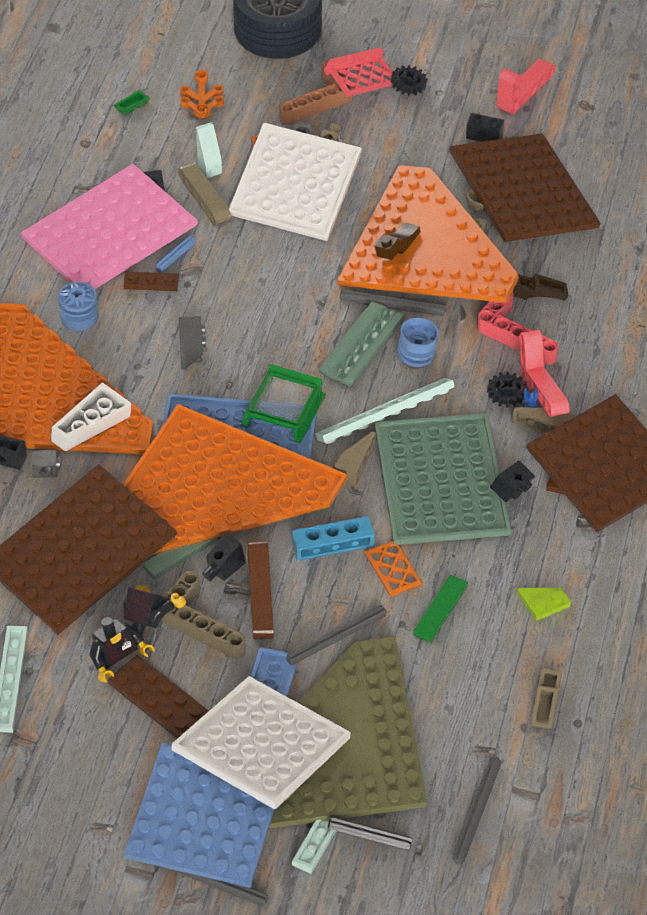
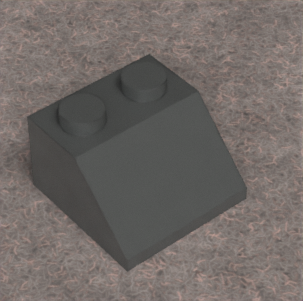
(191, 339)

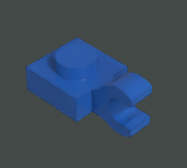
(531, 398)

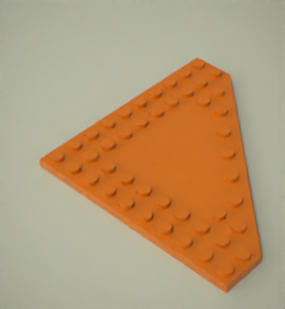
(446, 257)
(46, 381)
(224, 480)

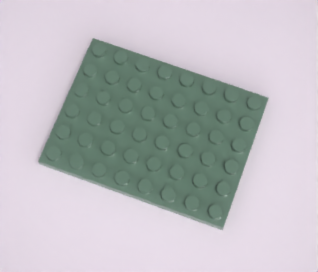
(441, 479)

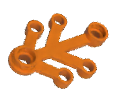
(202, 110)

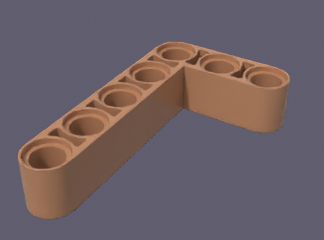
(315, 101)

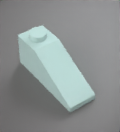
(208, 151)

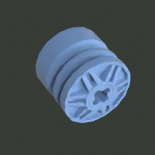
(78, 306)
(417, 342)

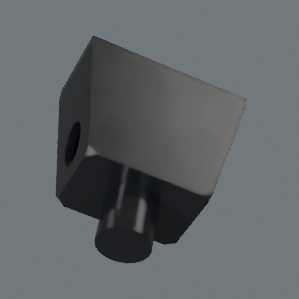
(224, 558)

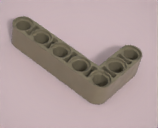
(200, 625)

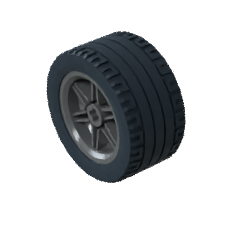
(277, 26)

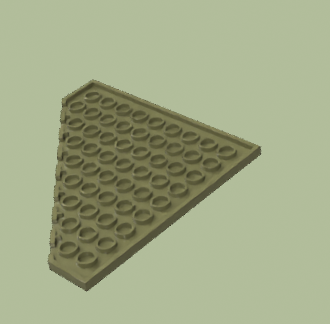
(380, 761)

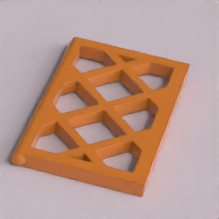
(403, 585)

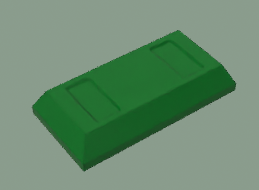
(131, 102)

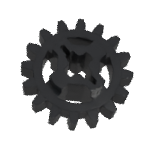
(407, 80)
(507, 389)

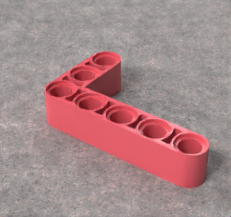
(517, 89)
(495, 325)
(536, 375)

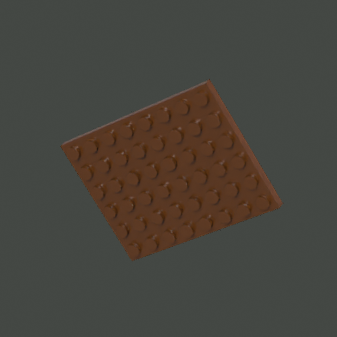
(524, 187)
(80, 548)

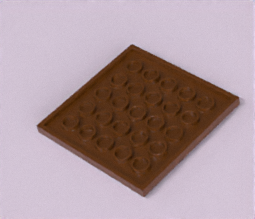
(598, 461)

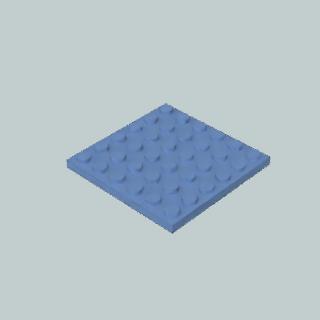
(198, 823)

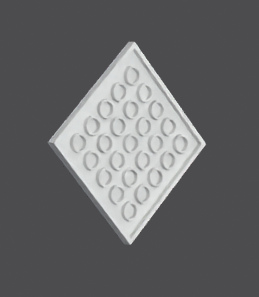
(295, 181)
(261, 742)

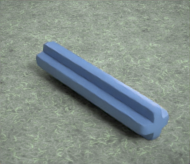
(175, 253)

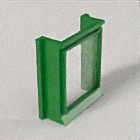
(286, 400)

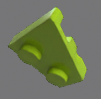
(543, 601)

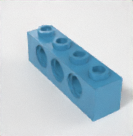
(332, 538)

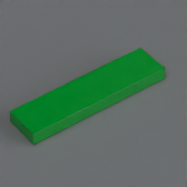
(440, 608)

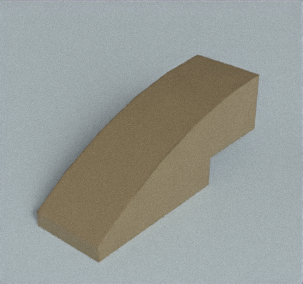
(546, 698)

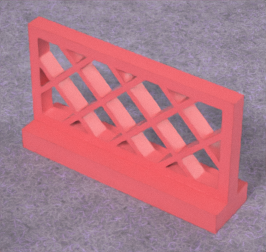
(356, 62)

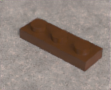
(151, 281)

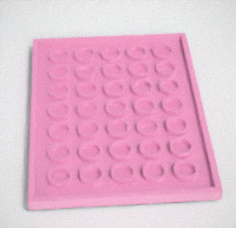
(109, 228)

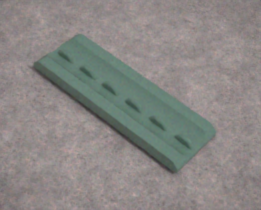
(361, 343)

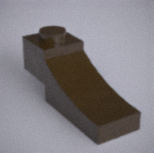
(398, 242)
(540, 287)

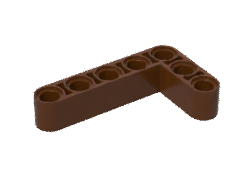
(260, 590)

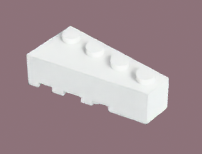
(90, 417)

